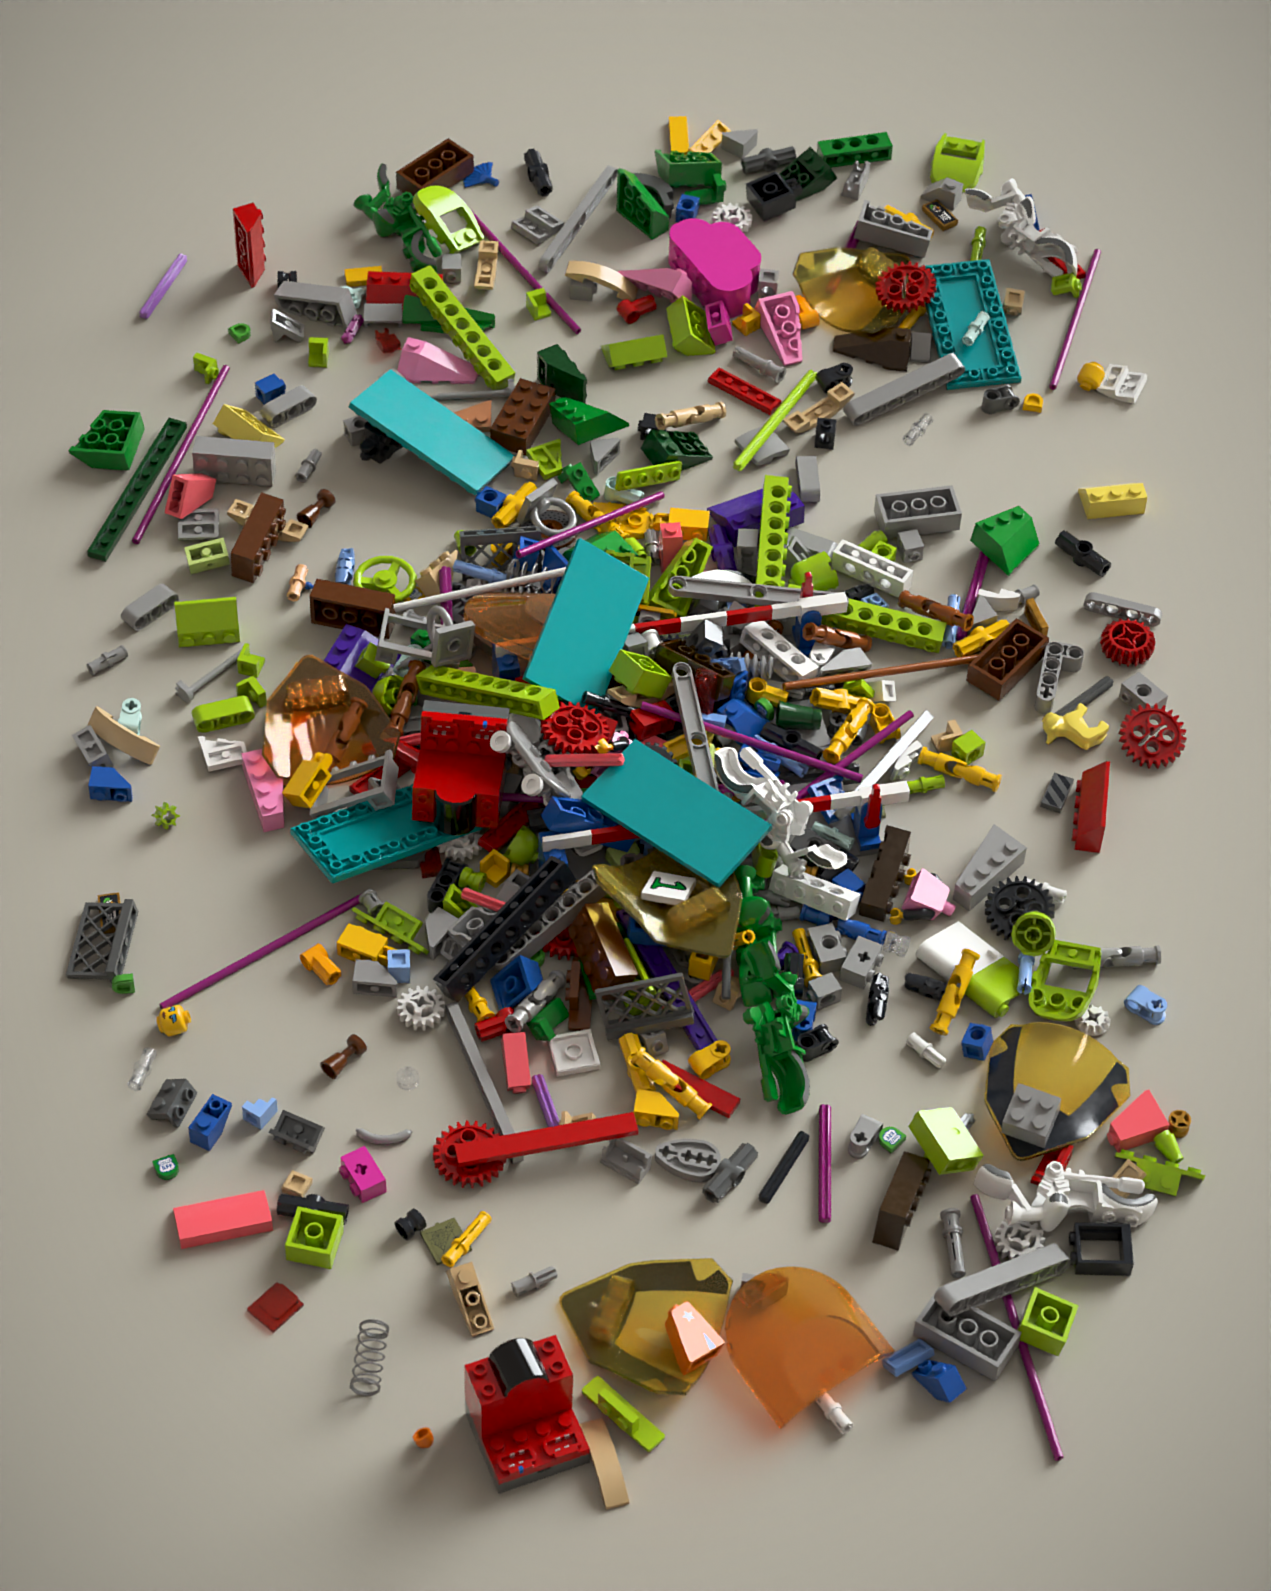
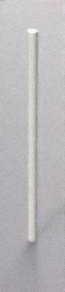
(479, 589)

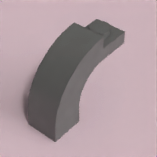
(659, 190)

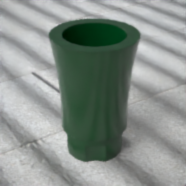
(797, 717)

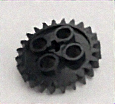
(1007, 895)

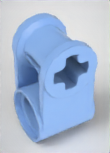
(1144, 1003)

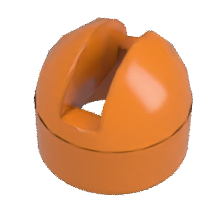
(423, 1437)

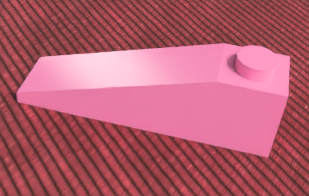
(661, 282)
(782, 325)
(428, 362)

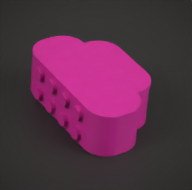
(717, 262)

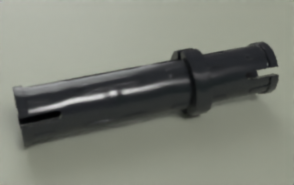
(604, 703)

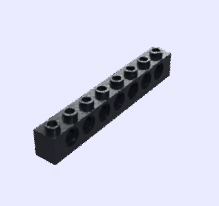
(504, 929)

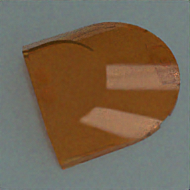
(509, 618)
(798, 1338)

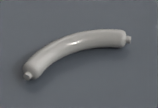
(383, 1139)

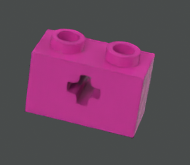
(718, 322)
(363, 1174)

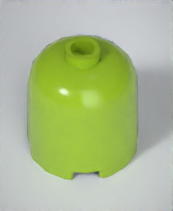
(819, 566)

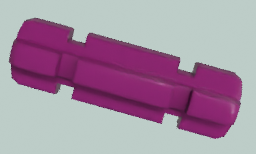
(352, 329)

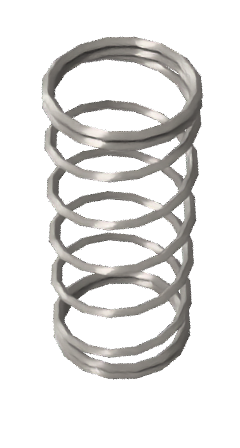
(510, 571)
(376, 1336)

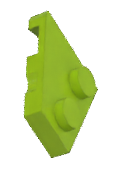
(548, 457)

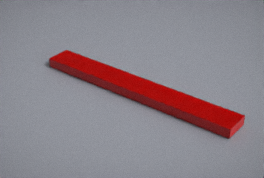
(546, 1139)

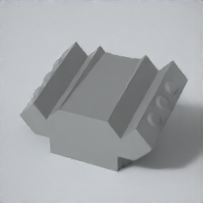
(464, 930)

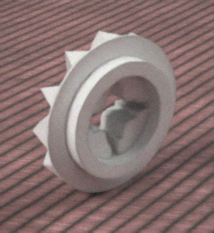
(1090, 1027)

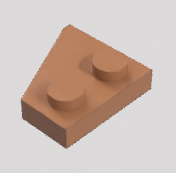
(477, 416)

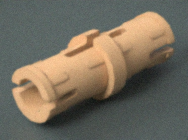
(297, 582)

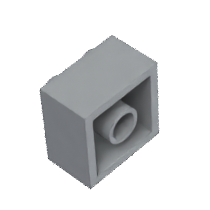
(1031, 1115)

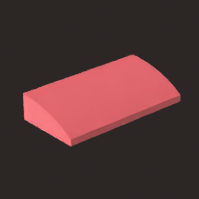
(223, 1219)

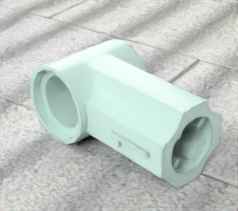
(625, 496)

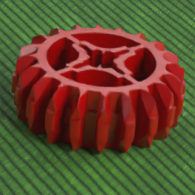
(1127, 642)

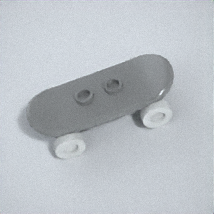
(523, 753)

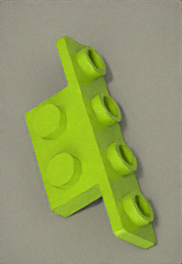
(648, 475)
(397, 923)
(1160, 1176)
(623, 1414)

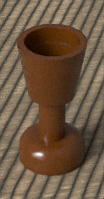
(310, 514)
(334, 1064)

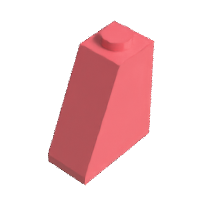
(188, 493)
(669, 543)
(516, 1062)
(1137, 1123)

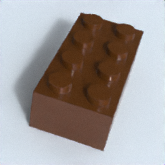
(439, 166)
(523, 416)
(258, 537)
(343, 604)
(1007, 659)
(601, 948)

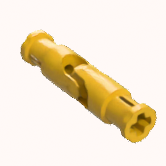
(588, 511)
(848, 730)
(973, 774)
(953, 995)
(664, 1077)

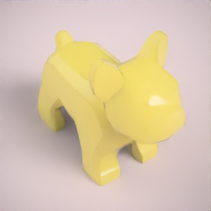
(1074, 728)

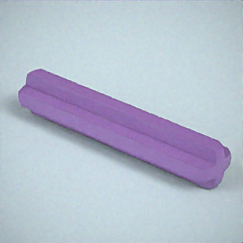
(545, 1100)

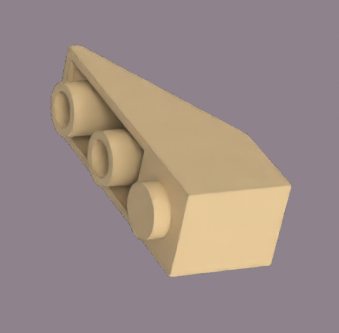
(429, 579)
(470, 1298)

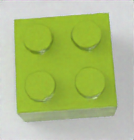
(640, 674)
(314, 1237)
(1046, 1321)

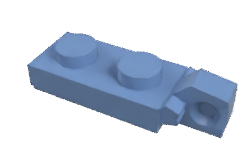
(732, 664)

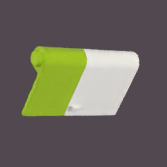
(993, 976)

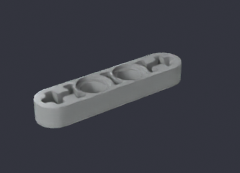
(1123, 607)

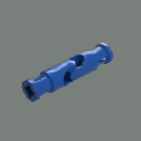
(849, 927)

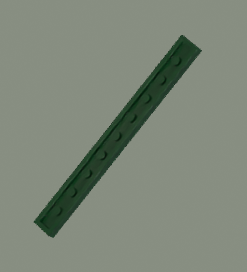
(136, 489)

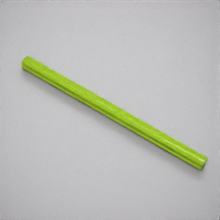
(772, 423)

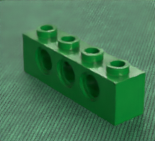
(856, 148)

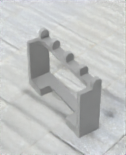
(388, 652)
(378, 797)

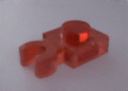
(387, 342)

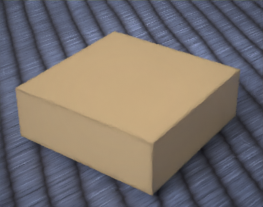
(297, 1184)

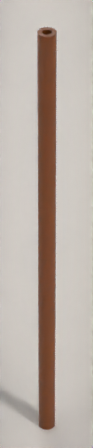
(878, 672)

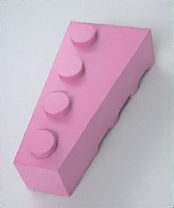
(265, 790)

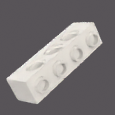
(871, 568)
(788, 660)
(815, 893)

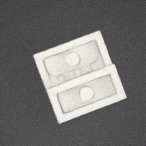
(1122, 384)

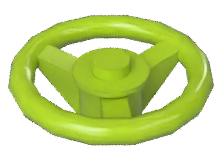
(386, 579)

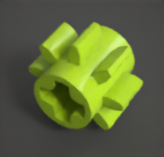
(168, 820)

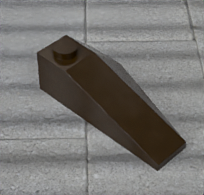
(885, 347)

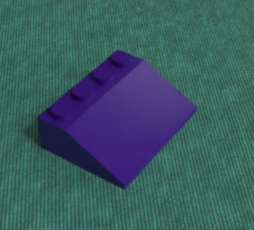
(745, 513)
(347, 651)

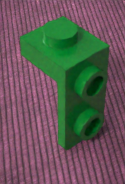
(713, 194)
(580, 481)
(548, 1019)

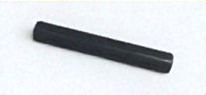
(783, 1167)

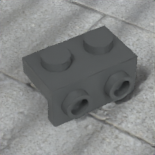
(172, 1101)
(297, 1131)

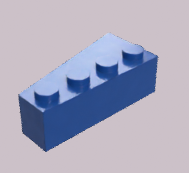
(574, 815)

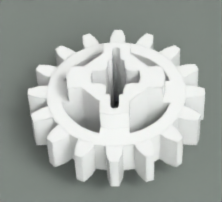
(734, 215)
(462, 846)
(421, 1008)
(1019, 1240)

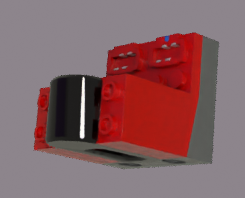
(457, 771)
(524, 1412)

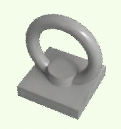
(538, 502)
(450, 642)

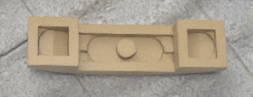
(486, 265)
(604, 276)
(826, 408)
(293, 529)
(636, 700)
(122, 738)
(605, 1464)

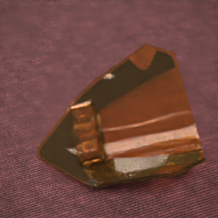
(307, 713)

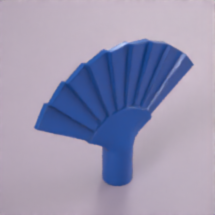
(481, 174)

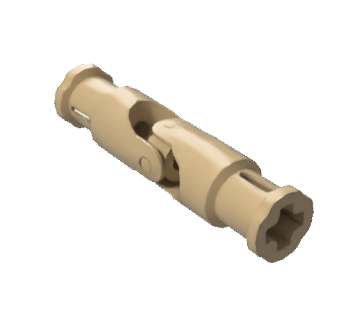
(690, 415)

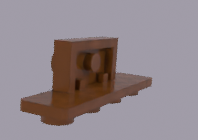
(579, 1003)

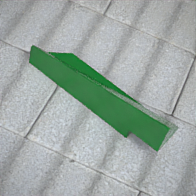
(416, 313)

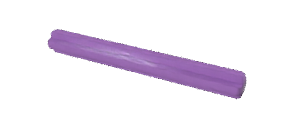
(163, 286)

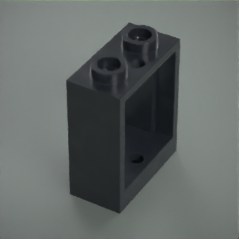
(1103, 1232)

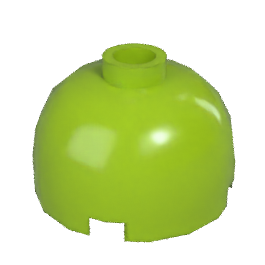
(387, 691)
(523, 847)
(1033, 933)

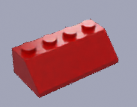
(249, 242)
(388, 287)
(1091, 808)

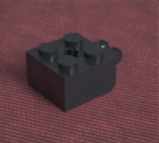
(772, 195)
(377, 445)

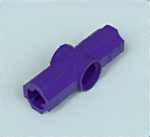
(722, 549)

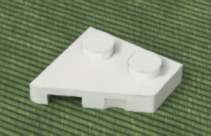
(221, 753)

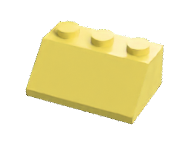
(242, 425)
(1113, 500)

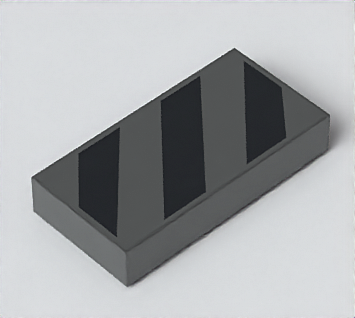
(1057, 792)

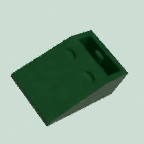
(810, 172)
(559, 372)
(674, 446)

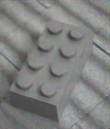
(235, 460)
(920, 509)
(968, 1337)

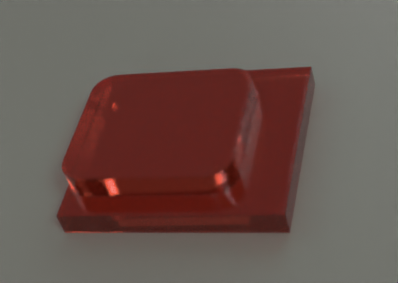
(275, 1306)

